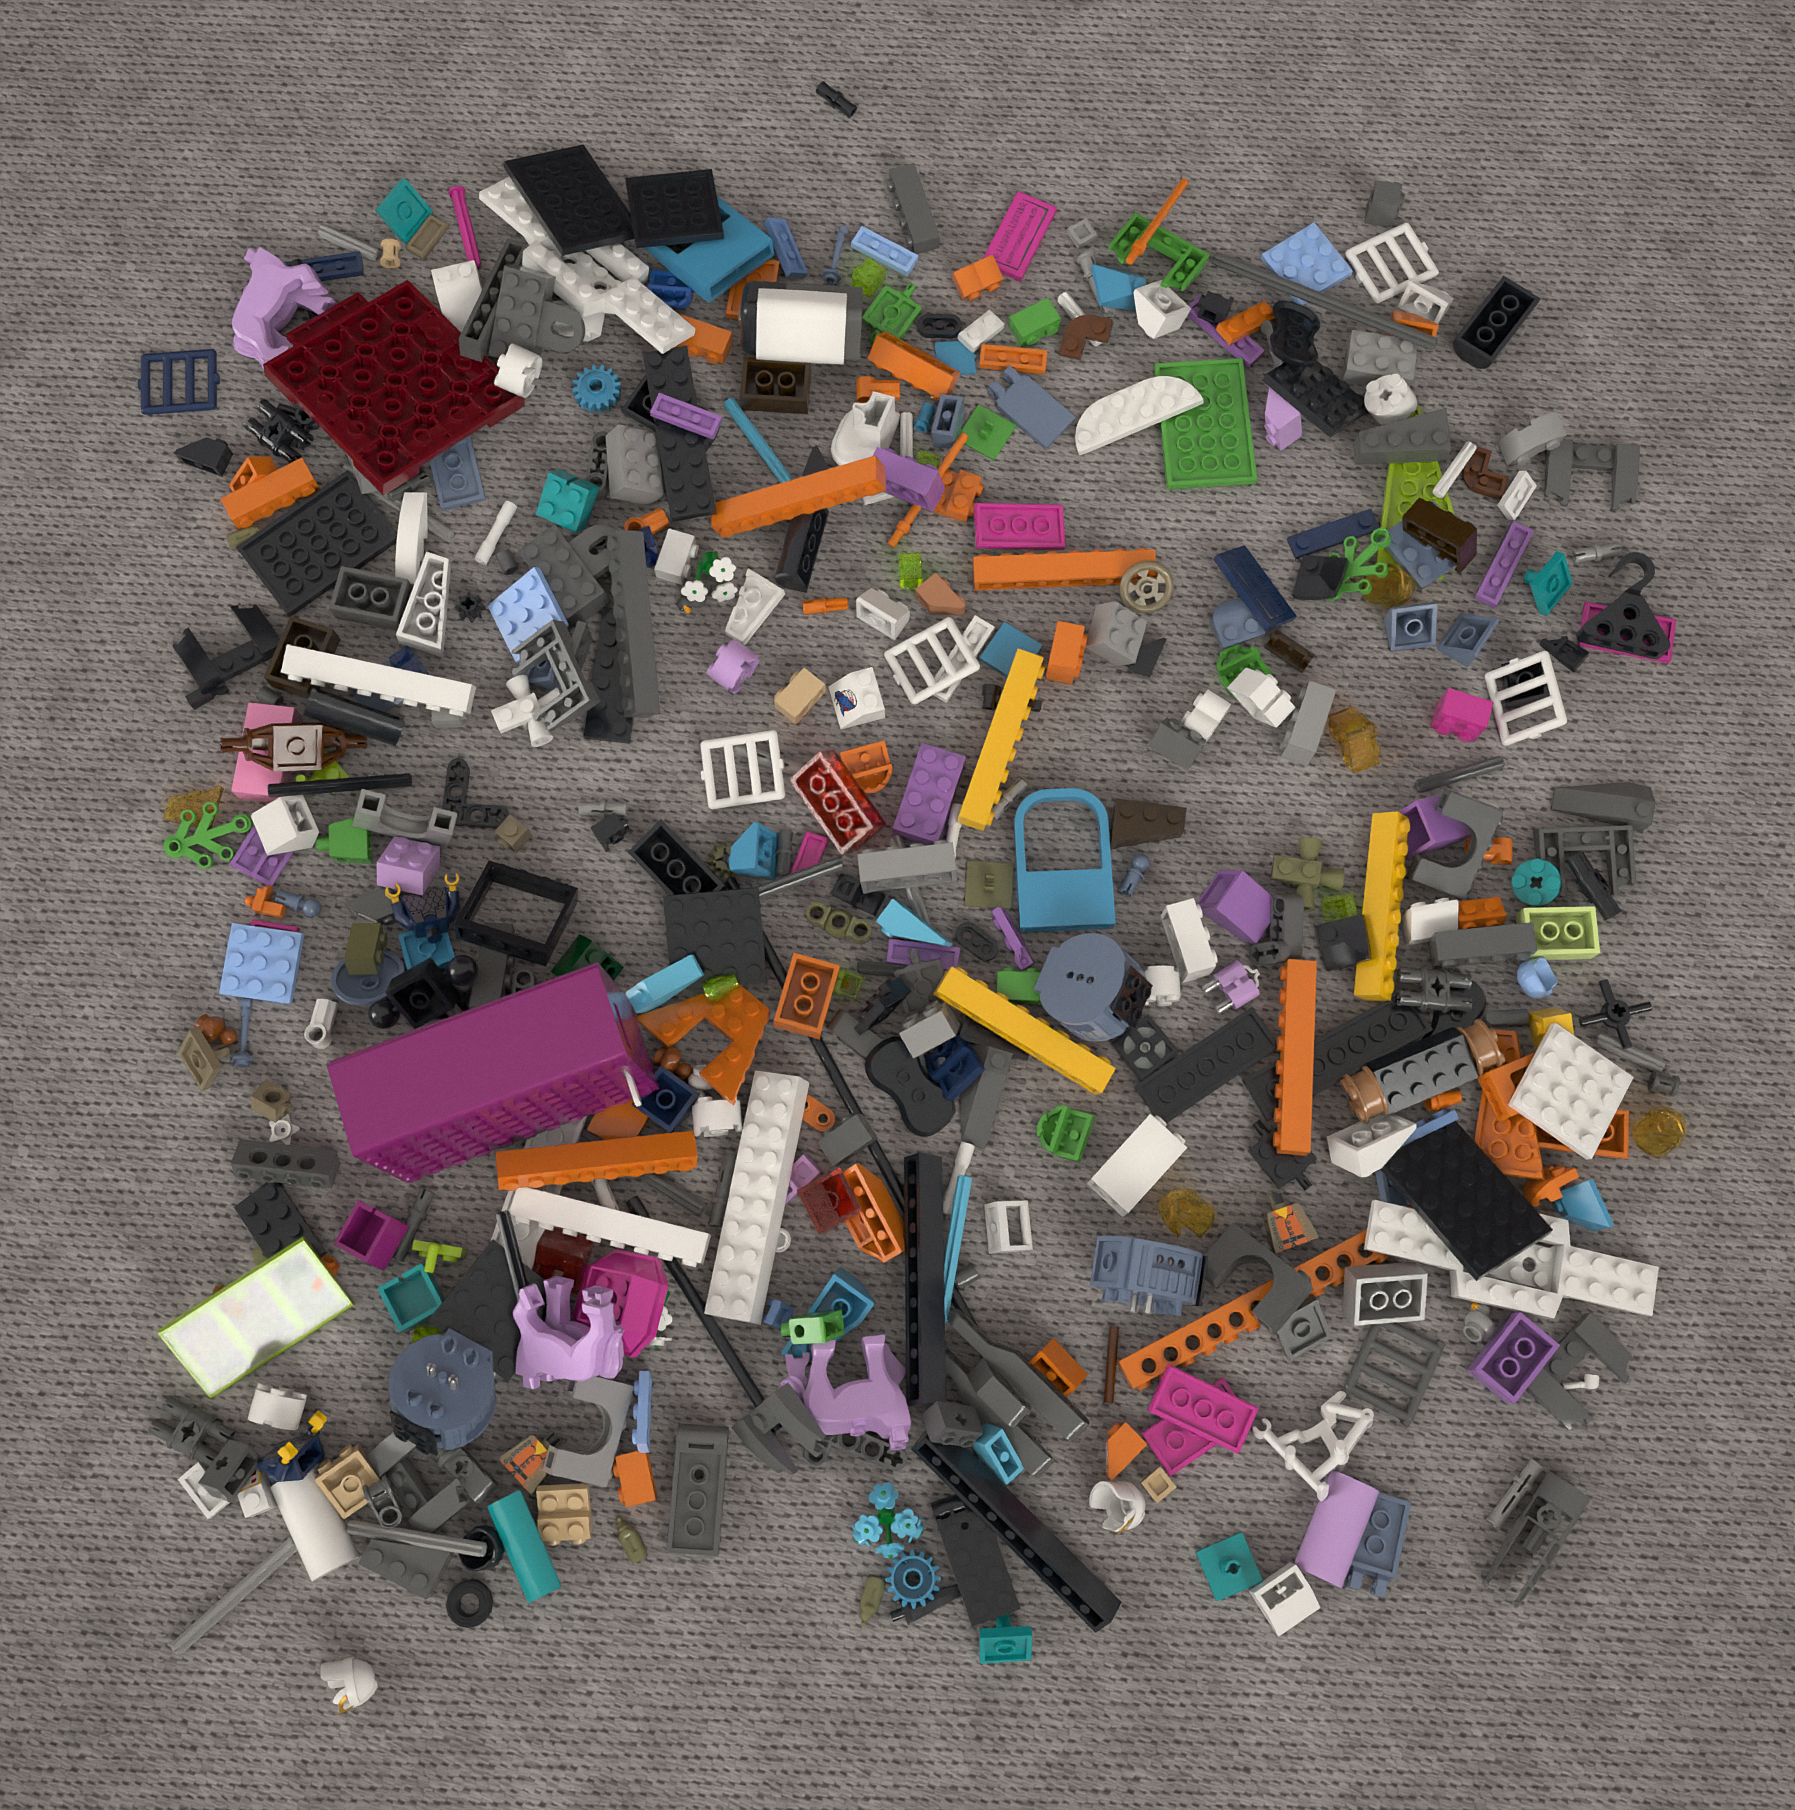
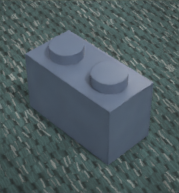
(948, 421)

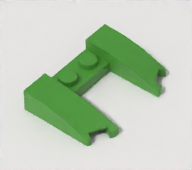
(1189, 258)

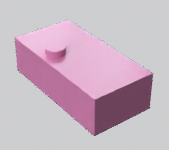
(250, 778)

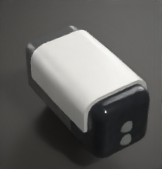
(801, 322)

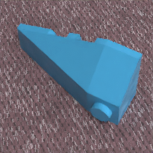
(842, 1293)

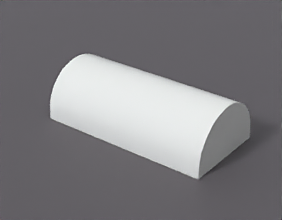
(314, 1526)

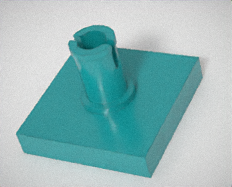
(403, 210)
(1549, 583)
(1229, 1566)
(1005, 1642)

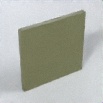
(989, 884)

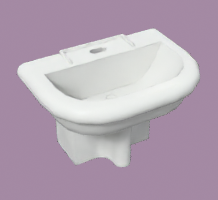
(865, 429)

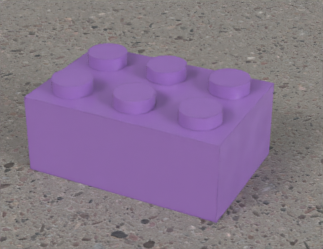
(911, 480)
(1513, 1357)

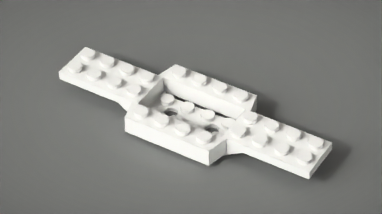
(576, 281)
(1557, 1270)

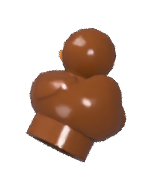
(215, 1028)
(670, 1060)

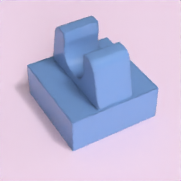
(778, 1313)

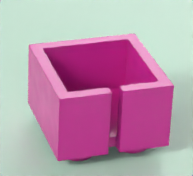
(1461, 715)

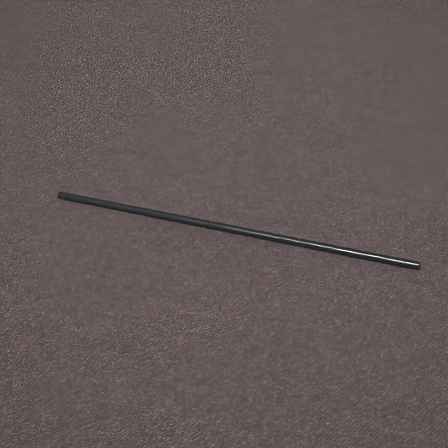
(850, 1102)

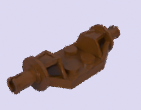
(293, 745)

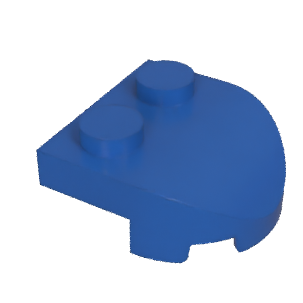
(670, 289)

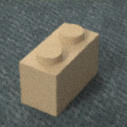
(799, 695)

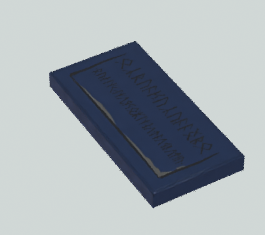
(1255, 588)

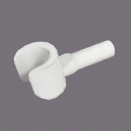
(1590, 1382)

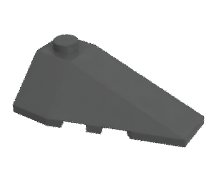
(1608, 803)
(982, 1096)

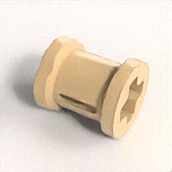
(390, 253)

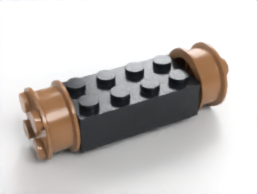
(1422, 1070)

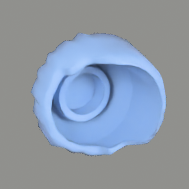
(1536, 978)

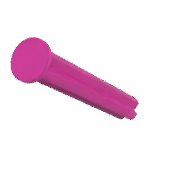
(465, 225)

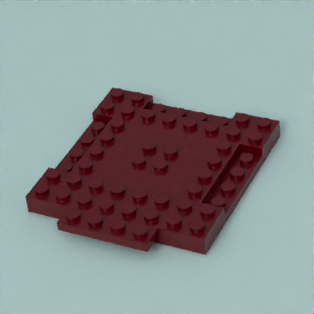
(389, 383)

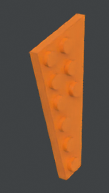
(1513, 1141)

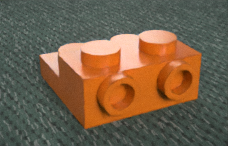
(959, 495)

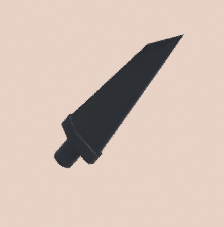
(941, 1598)

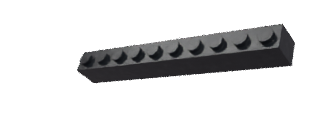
(924, 1281)
(1020, 1530)

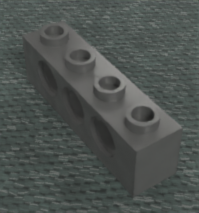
(250, 1154)

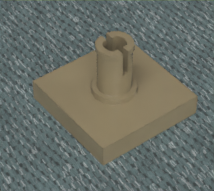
(201, 1058)

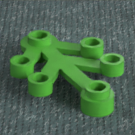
(1356, 567)
(203, 836)

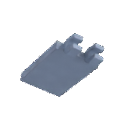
(1031, 408)
(457, 476)
(1380, 1544)

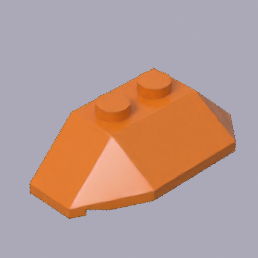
(879, 1227)

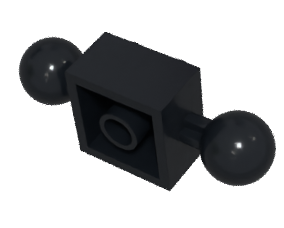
(423, 992)

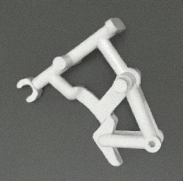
(1338, 1449)

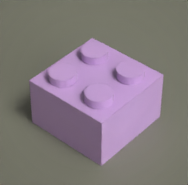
(408, 864)

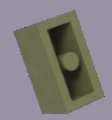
(365, 948)

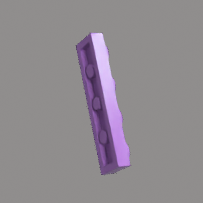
(1244, 348)
(1503, 564)

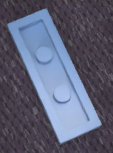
(884, 251)
(642, 1412)

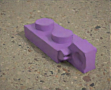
(1013, 938)

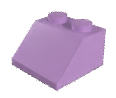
(1282, 421)

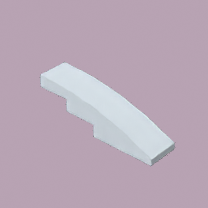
(411, 535)

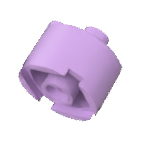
(733, 665)

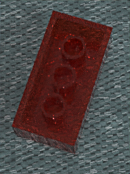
(837, 801)

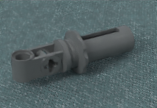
(477, 1480)

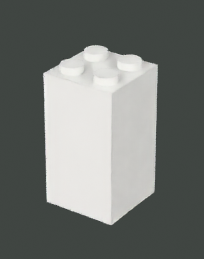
(1137, 1164)

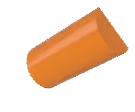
(1613, 1144)

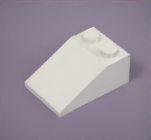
(457, 291)
(1369, 1146)

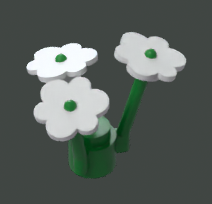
(717, 568)

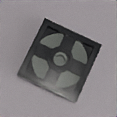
(1144, 1048)

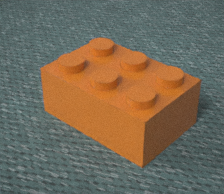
(806, 996)

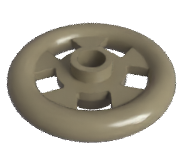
(1142, 569)

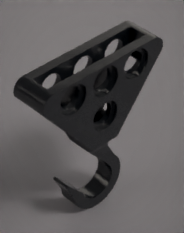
(1642, 623)

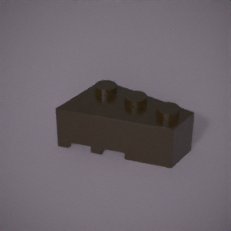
(1442, 531)
(1145, 822)

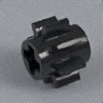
(464, 606)

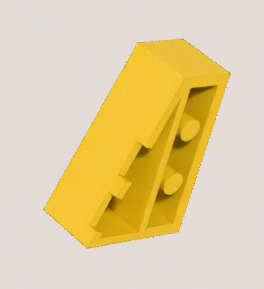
(1541, 1019)

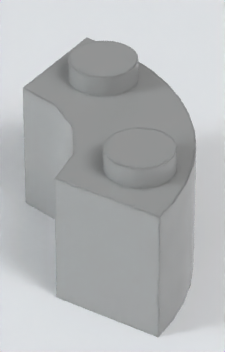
(1542, 435)

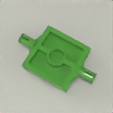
(892, 312)

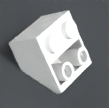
(285, 825)
(1423, 920)
(1285, 1598)

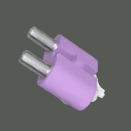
(1235, 985)

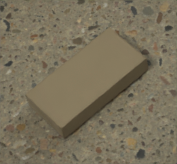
(427, 237)

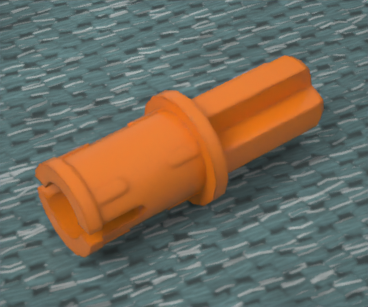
(824, 605)

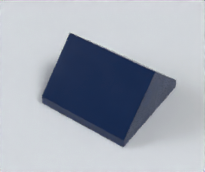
(670, 1103)

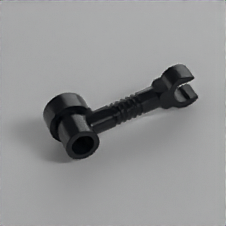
(992, 696)

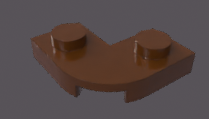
(1080, 330)
(1479, 479)

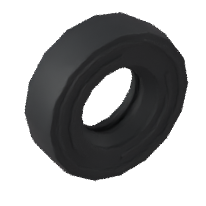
(485, 1603)

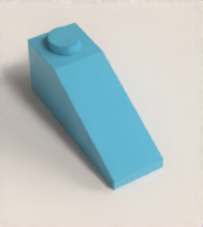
(904, 923)
(664, 984)

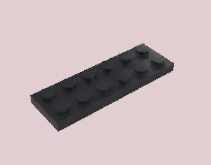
(607, 718)
(1207, 1066)

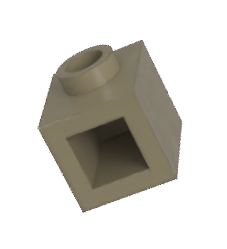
(512, 834)

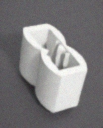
(1206, 715)

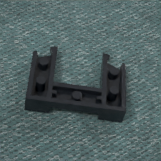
(210, 673)

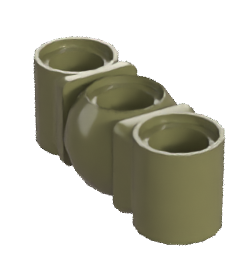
(830, 915)

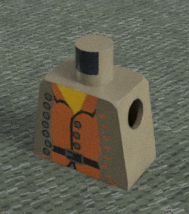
(1287, 1225)
(528, 1458)

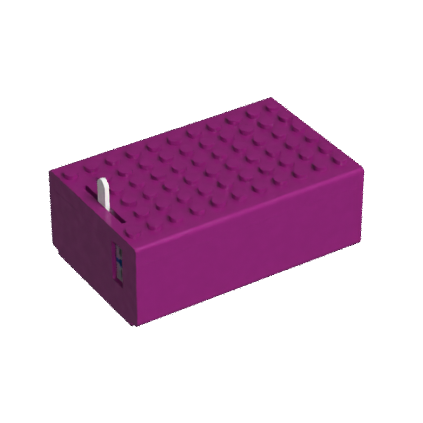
(493, 1075)

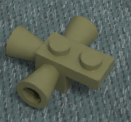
(1306, 873)

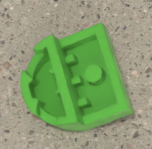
(1235, 660)
(1065, 1132)

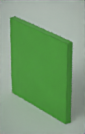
(987, 432)

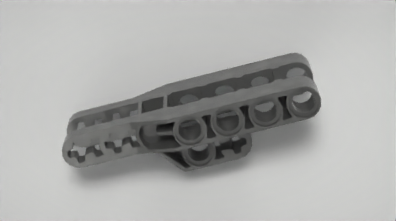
(1001, 1404)

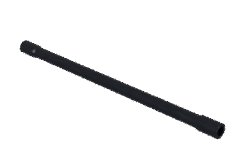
(637, 1208)

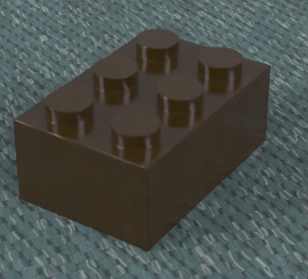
(775, 386)
(303, 635)

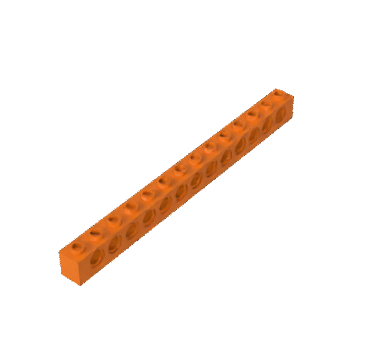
(1132, 1364)

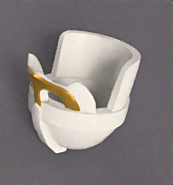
(1122, 1503)
(355, 1676)

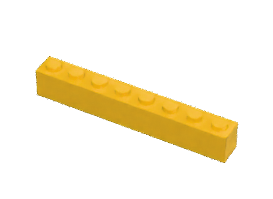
(1000, 740)
(1382, 904)
(1024, 1031)

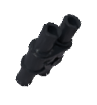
(279, 432)
(1593, 886)

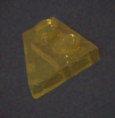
(195, 801)

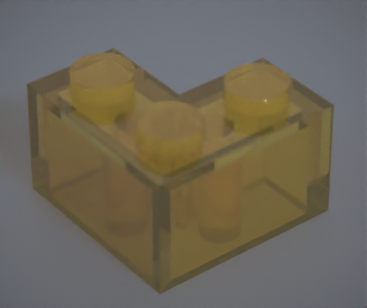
(1356, 739)

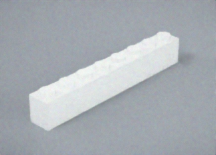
(378, 679)
(611, 1225)

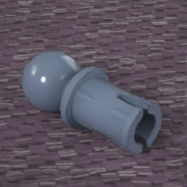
(1140, 864)
(310, 907)

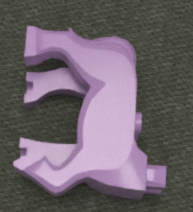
(271, 302)
(562, 1346)
(858, 1405)

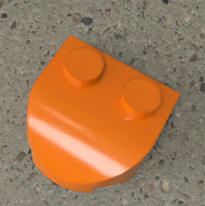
(869, 765)
(1549, 1188)

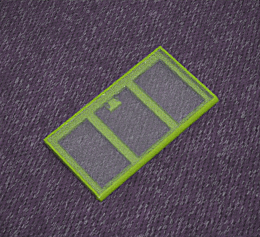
(256, 1317)

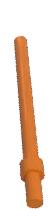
(1141, 244)
(903, 526)

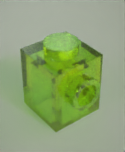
(869, 276)
(910, 570)

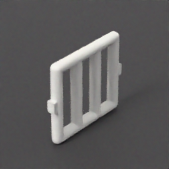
(1388, 237)
(933, 686)
(1554, 698)
(757, 795)

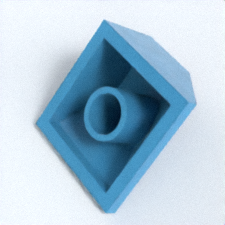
(1116, 286)
(755, 853)
(1583, 1206)

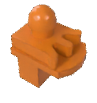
(262, 905)

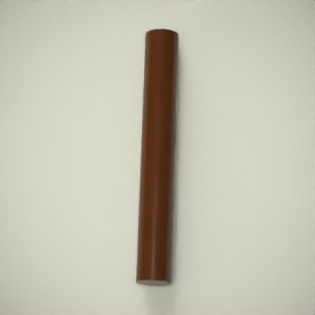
(1111, 1364)

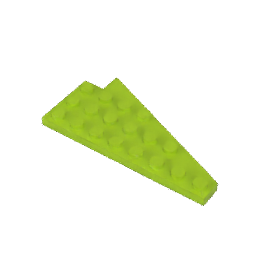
(1403, 487)

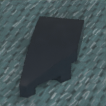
(1565, 652)
(1147, 657)

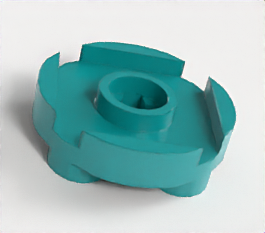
(1550, 884)

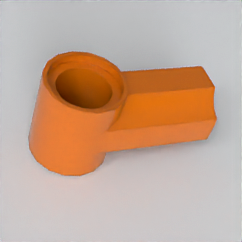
(866, 385)
(656, 520)
(1498, 853)

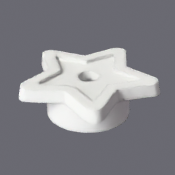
(283, 1136)

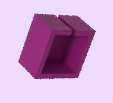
(371, 1235)

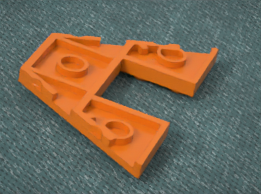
(735, 1015)

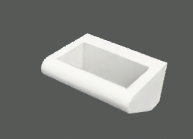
(998, 1226)

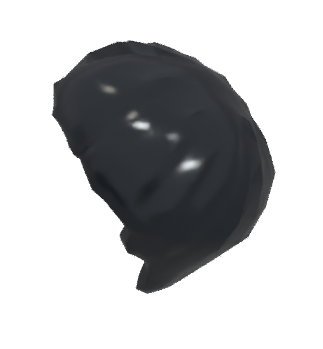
(494, 1549)

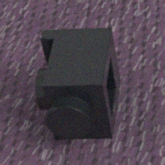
(1214, 307)
(610, 830)

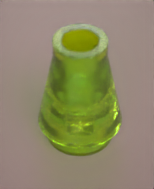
(718, 987)

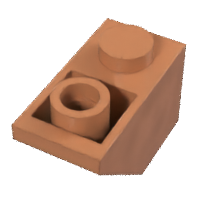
(938, 597)

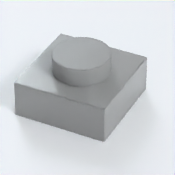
(1081, 233)

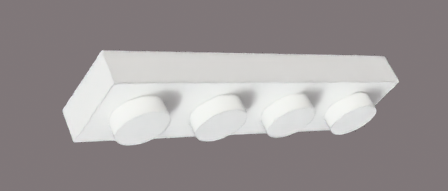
(977, 634)

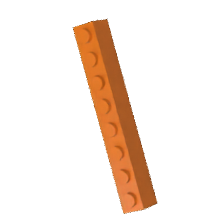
(799, 496)
(1057, 569)
(1296, 1057)
(596, 1160)

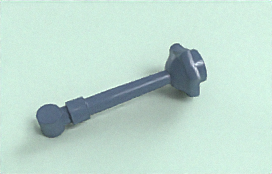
(831, 275)
(243, 1058)

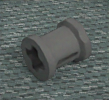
(1671, 1087)

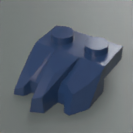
(954, 1066)

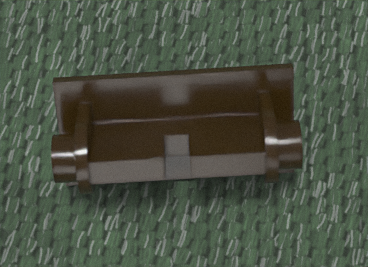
(1289, 651)

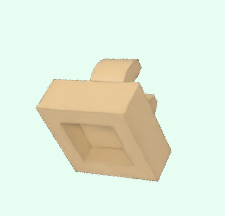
(1158, 1484)

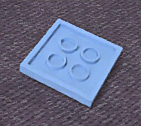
(1307, 260)
(525, 609)
(261, 963)

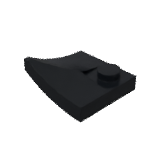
(1319, 577)
(1344, 942)

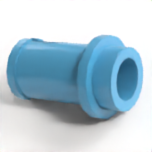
(923, 421)

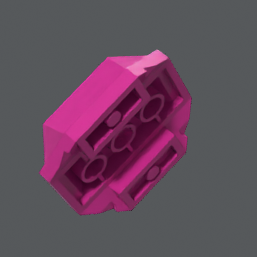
(637, 1295)

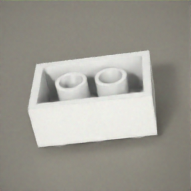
(1188, 940)

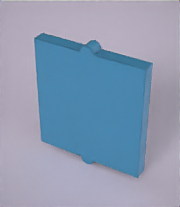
(956, 356)

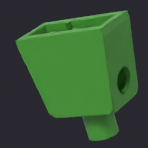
(347, 843)
(814, 1327)

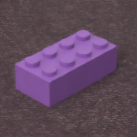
(929, 795)

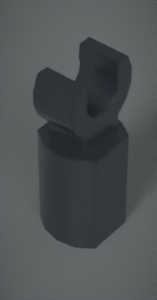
(198, 699)

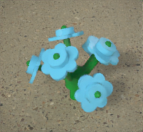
(901, 1523)

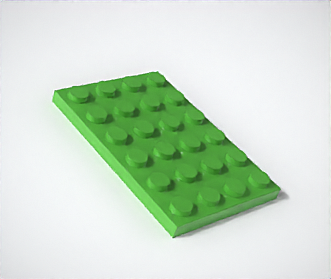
(1214, 440)

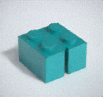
(565, 503)
(411, 1301)

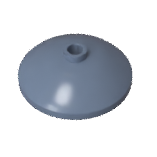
(365, 989)

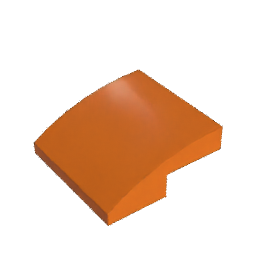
(618, 1122)

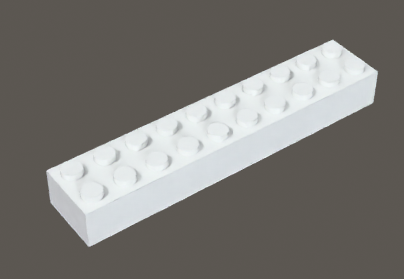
(757, 1197)

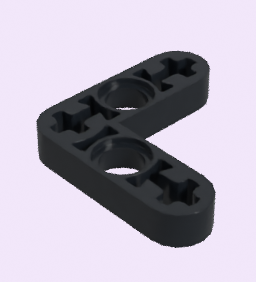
(465, 810)

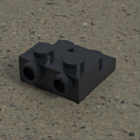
(883, 1004)

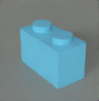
(997, 1453)

